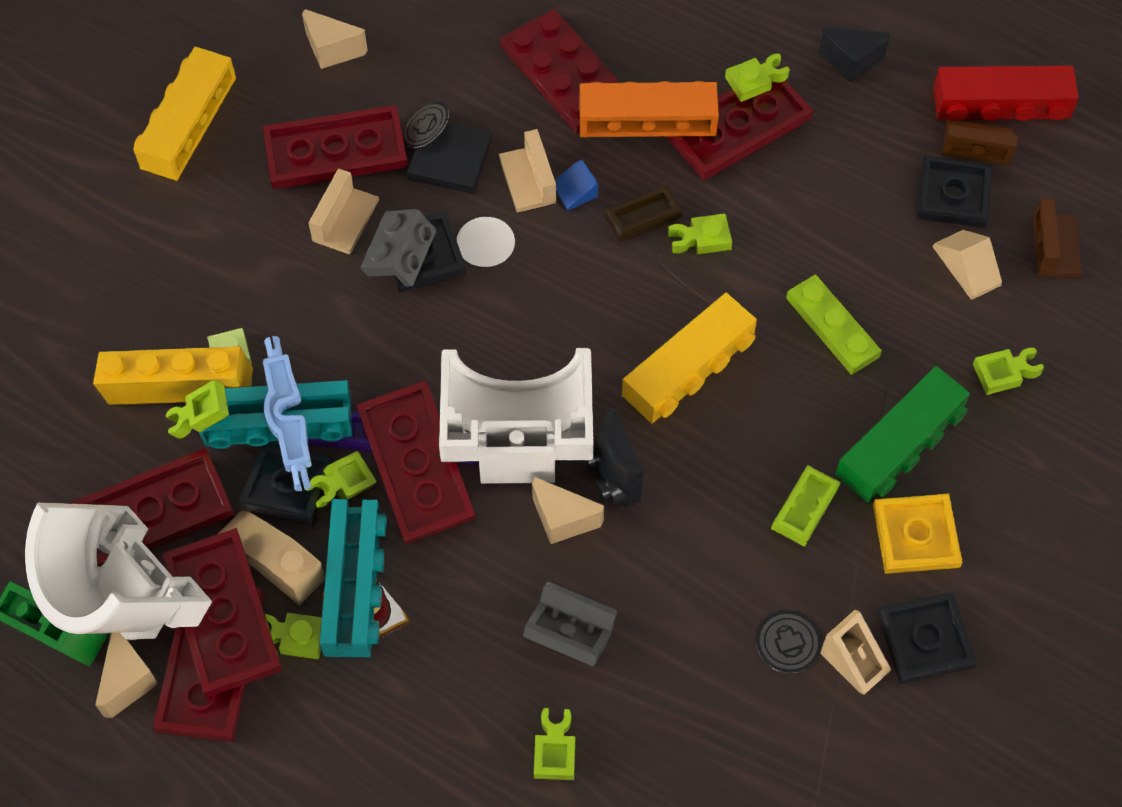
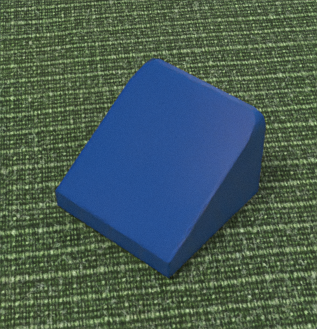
(576, 186)

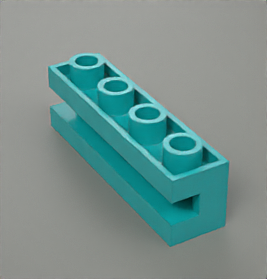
(323, 404)
(351, 579)

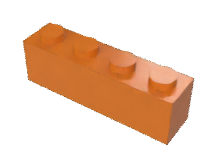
(648, 109)

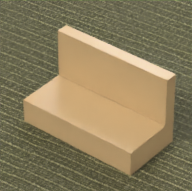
(529, 174)
(341, 214)

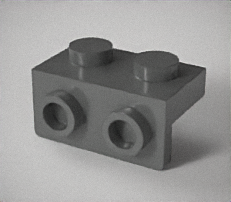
(399, 246)
(571, 624)

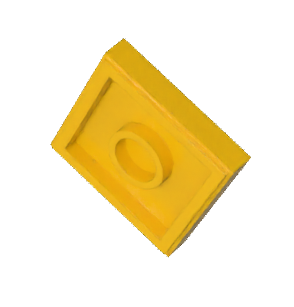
(917, 533)

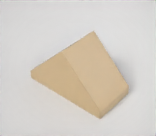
(332, 39)
(970, 261)
(564, 512)
(855, 653)
(123, 677)

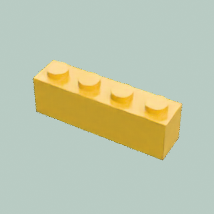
(184, 113)
(689, 358)
(168, 373)

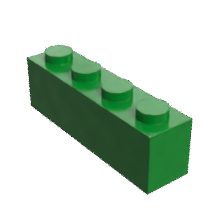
(902, 435)

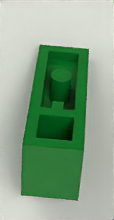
(22, 613)

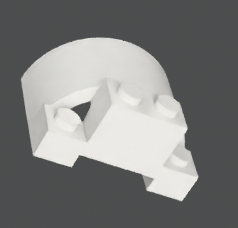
(516, 425)
(125, 594)

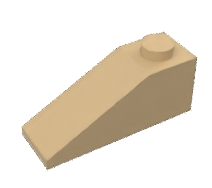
(278, 557)

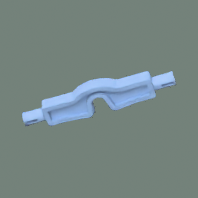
(289, 429)

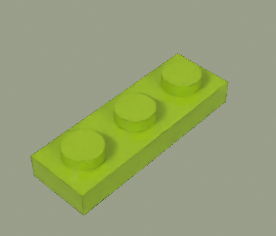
(833, 324)

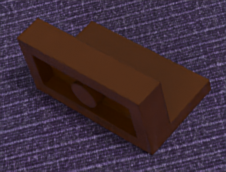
(979, 142)
(1056, 242)

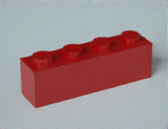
(1005, 92)

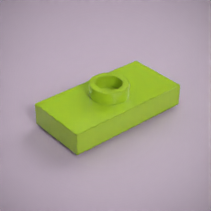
(805, 505)

